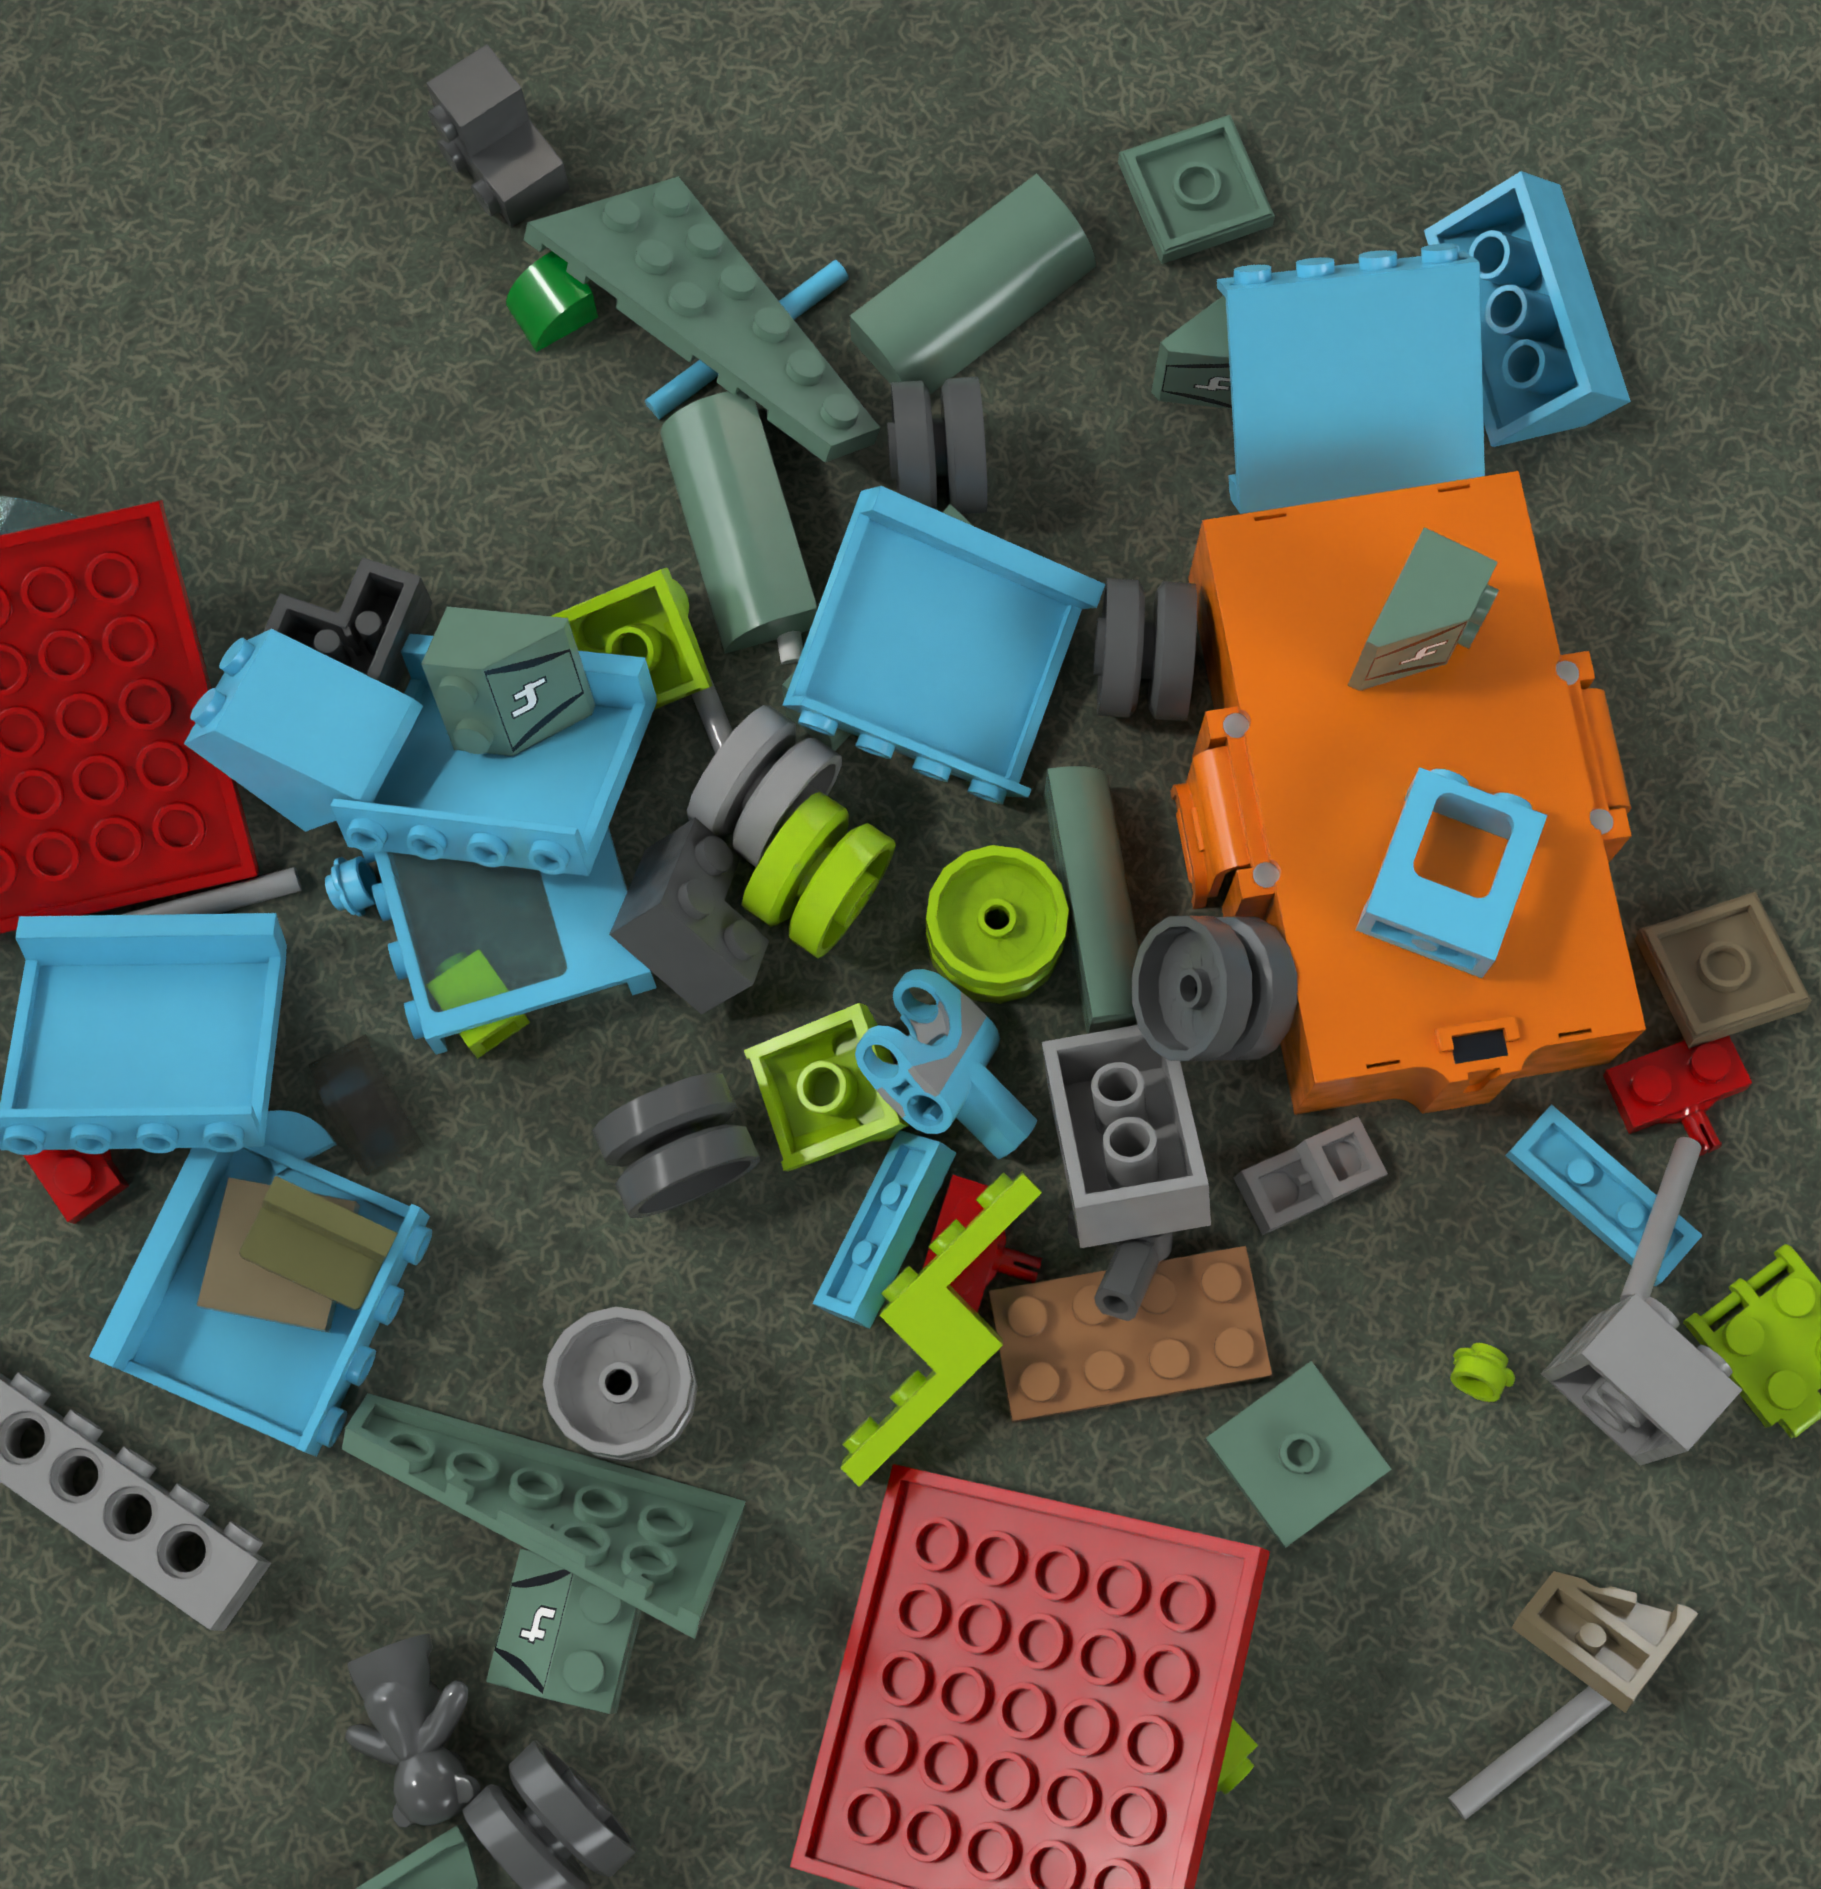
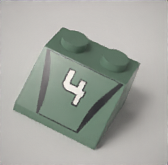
(1195, 361)
(1430, 611)
(505, 679)
(563, 1637)

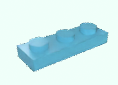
(1595, 1188)
(884, 1228)

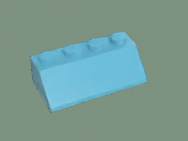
(1541, 322)

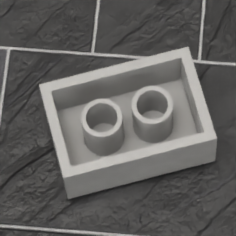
(1125, 1137)
(1643, 1379)

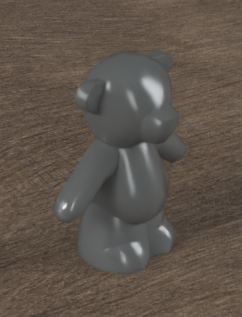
(411, 1731)

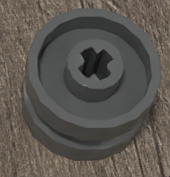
(940, 446)
(1140, 648)
(1214, 988)
(675, 1144)
(560, 1821)

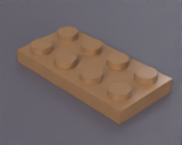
(1189, 1335)

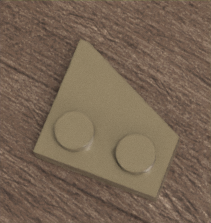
(1602, 1634)

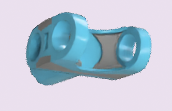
(944, 1066)

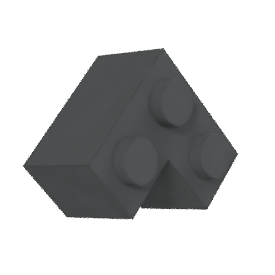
(490, 135)
(371, 624)
(683, 926)

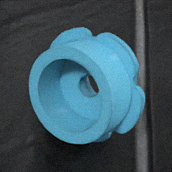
(351, 885)

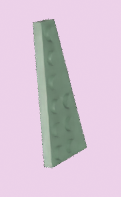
(706, 302)
(604, 1522)

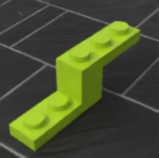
(938, 1326)

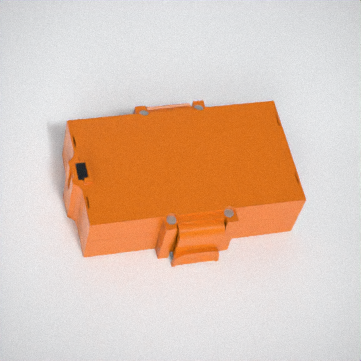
(1309, 778)

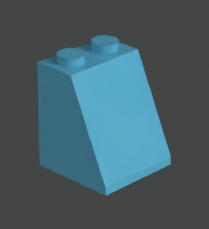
(300, 727)

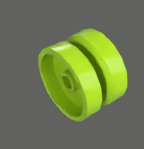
(818, 874)
(1011, 890)

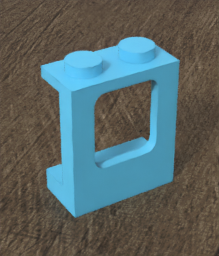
(1433, 917)

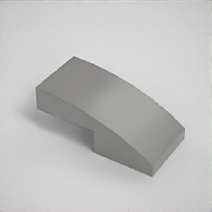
(1310, 1175)

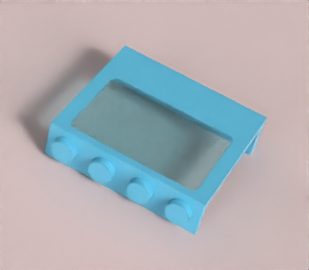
(500, 938)

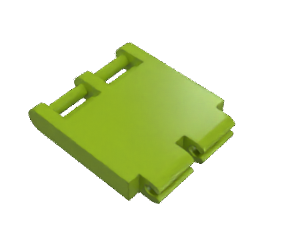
(1772, 1342)

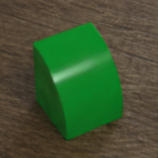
(550, 301)

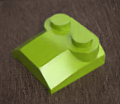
(649, 622)
(817, 1090)

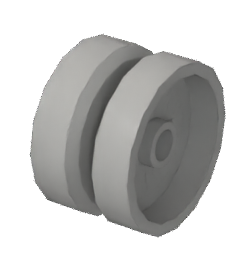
(761, 781)
(582, 1373)

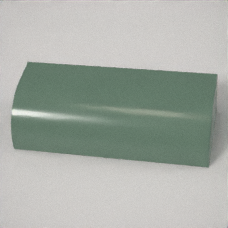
(974, 288)
(738, 520)
(1096, 893)

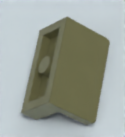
(317, 1244)

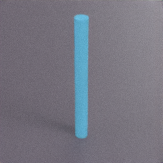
(700, 374)

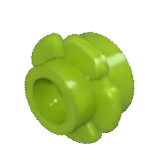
(1485, 1364)

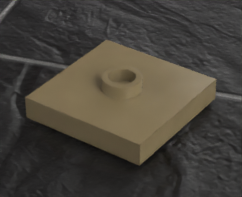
(1722, 969)
(246, 1289)

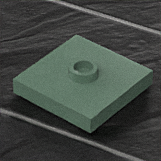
(1196, 189)
(1297, 1454)

